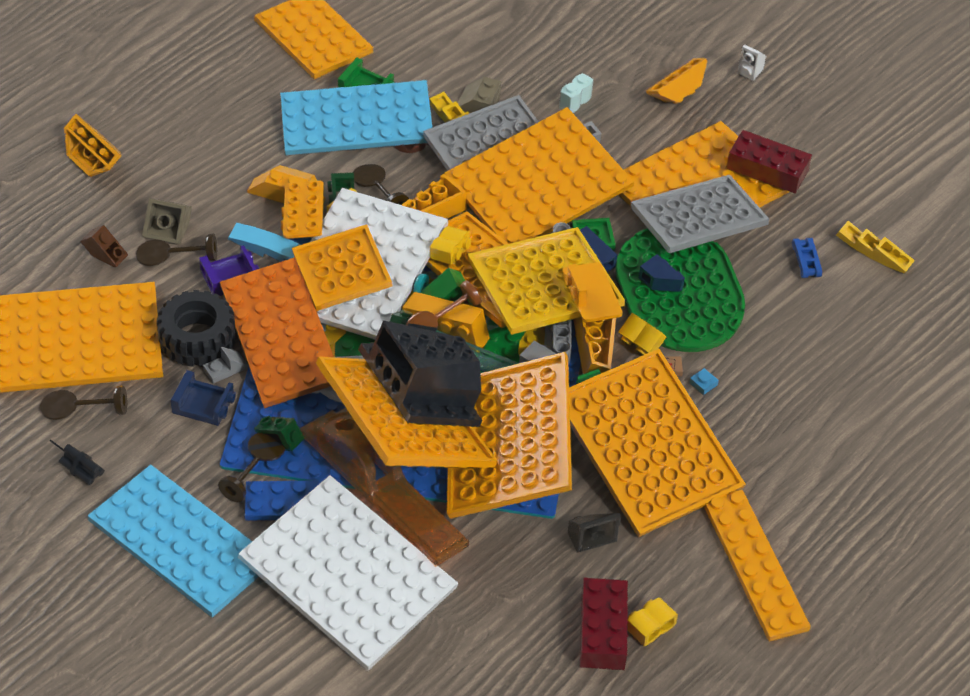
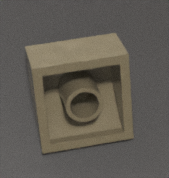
(480, 94)
(166, 220)

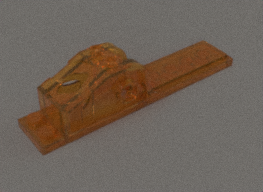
(391, 494)

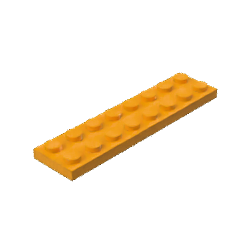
(756, 566)

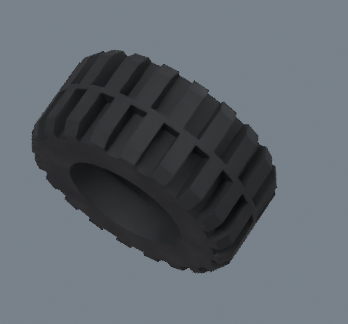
(194, 309)

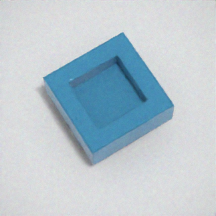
(703, 381)

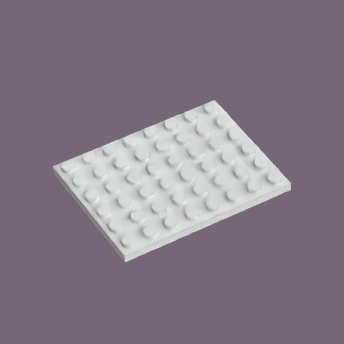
(404, 245)
(348, 572)

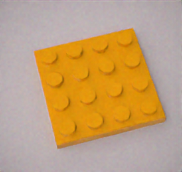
(342, 267)

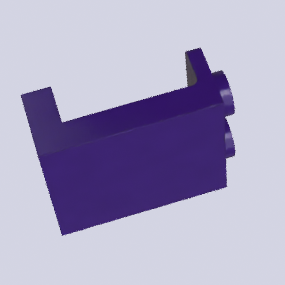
(226, 269)

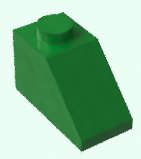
(446, 285)

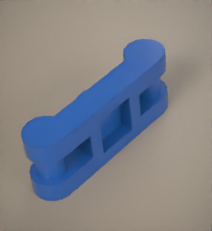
(807, 256)

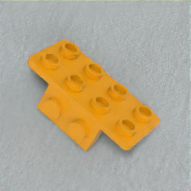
(303, 209)
(592, 292)

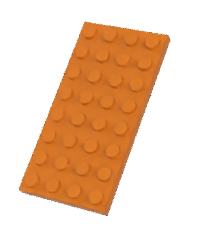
(278, 331)

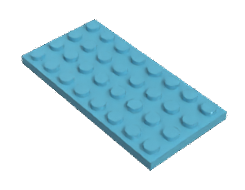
(355, 117)
(177, 539)

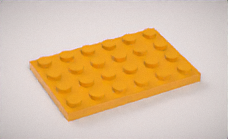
(313, 35)

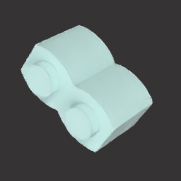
(576, 93)

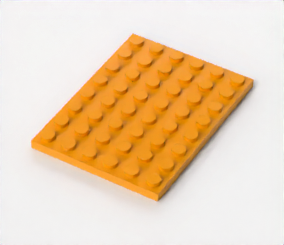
(693, 162)
(540, 178)
(79, 337)
(388, 431)
(526, 431)
(650, 442)

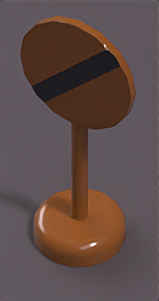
(428, 321)

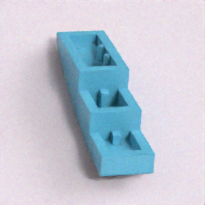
(263, 242)

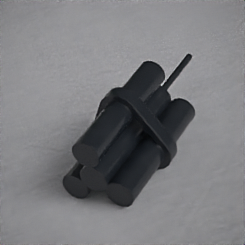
(79, 464)

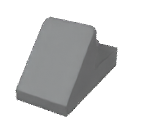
(228, 364)

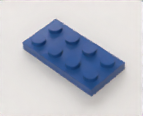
(274, 498)

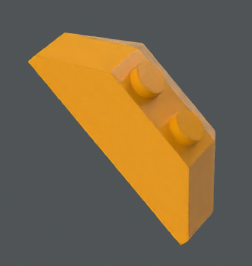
(680, 82)
(89, 147)
(273, 182)

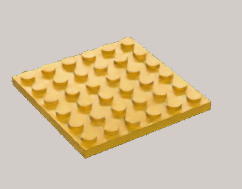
(528, 278)

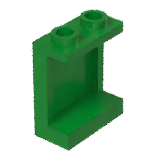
(358, 76)

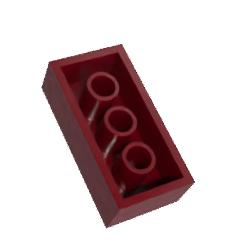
(769, 161)
(604, 624)

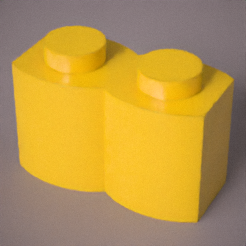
(450, 245)
(641, 334)
(651, 621)

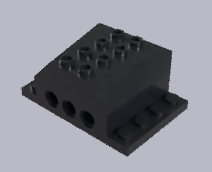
(426, 374)

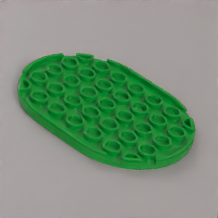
(699, 315)

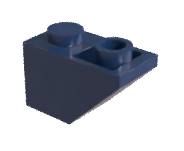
(660, 275)

